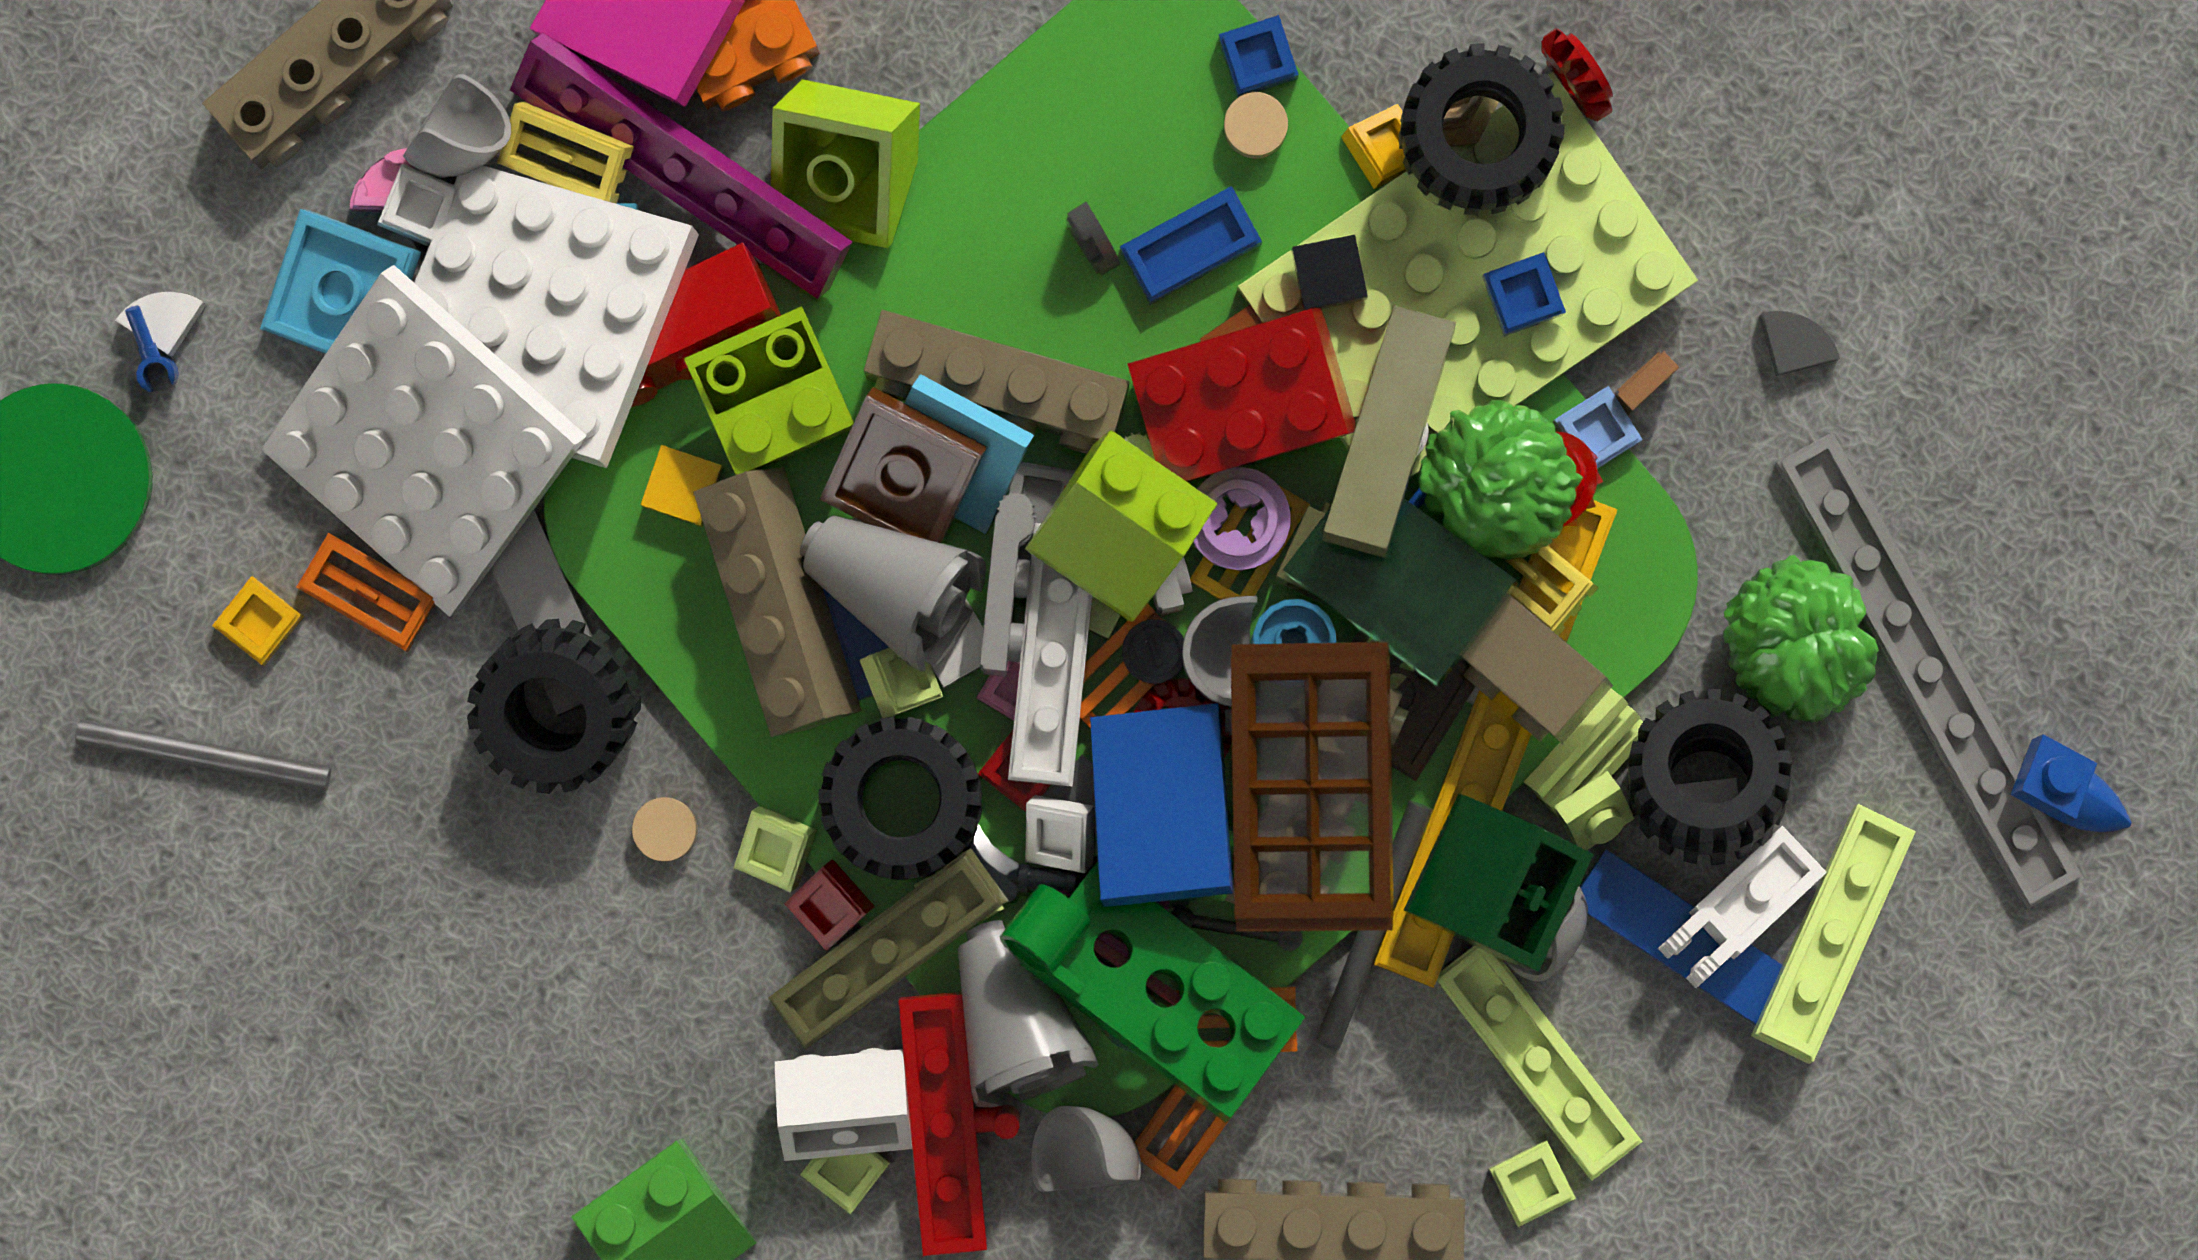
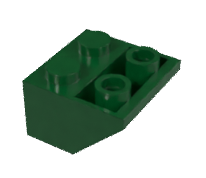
(1498, 882)

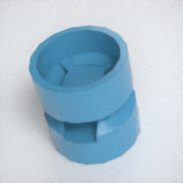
(1294, 623)

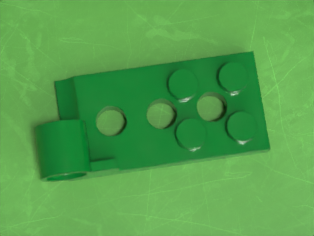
(1056, 945)

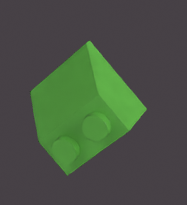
(665, 1214)

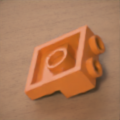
(761, 44)

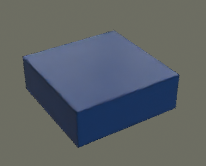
(1258, 56)
(1523, 294)

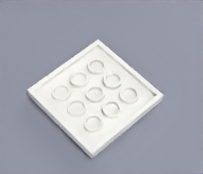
(559, 291)
(422, 441)

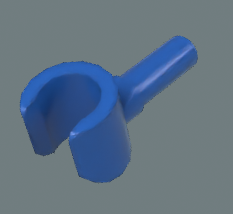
(148, 350)

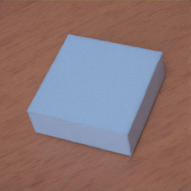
(1601, 426)

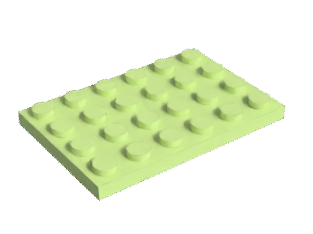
(1416, 255)

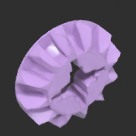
(1269, 526)

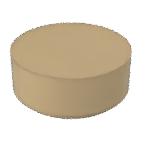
(1255, 125)
(664, 829)

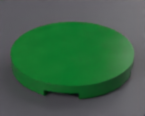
(68, 479)

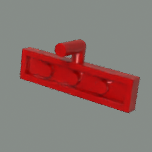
(946, 1124)

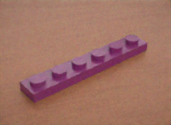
(685, 167)

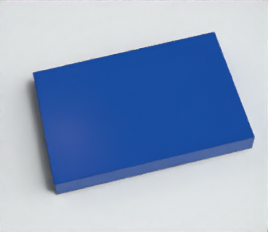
(1161, 805)

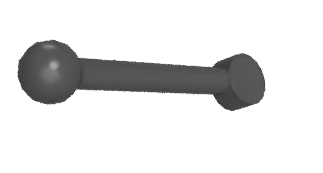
(1286, 939)

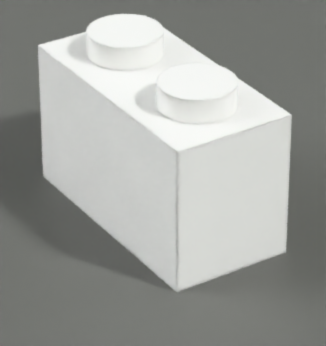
(842, 1104)

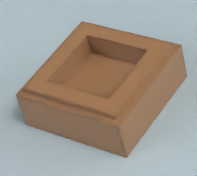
(1645, 381)

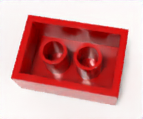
(1243, 396)

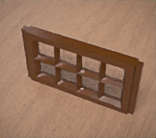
(1319, 745)

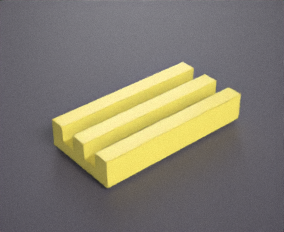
(610, 171)
(1567, 603)

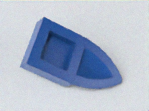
(2067, 788)

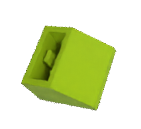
(770, 392)

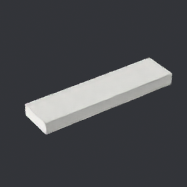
(1050, 678)

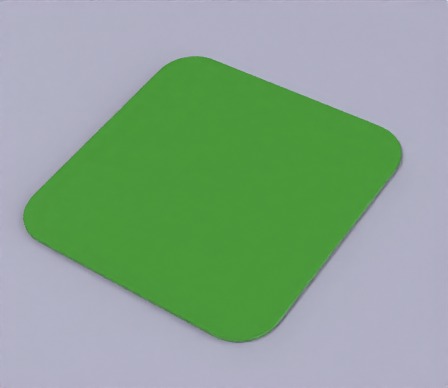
(1114, 113)

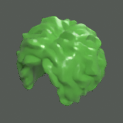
(1500, 479)
(1800, 640)

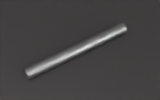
(203, 755)

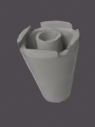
(895, 584)
(1015, 1024)

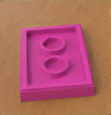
(645, 41)

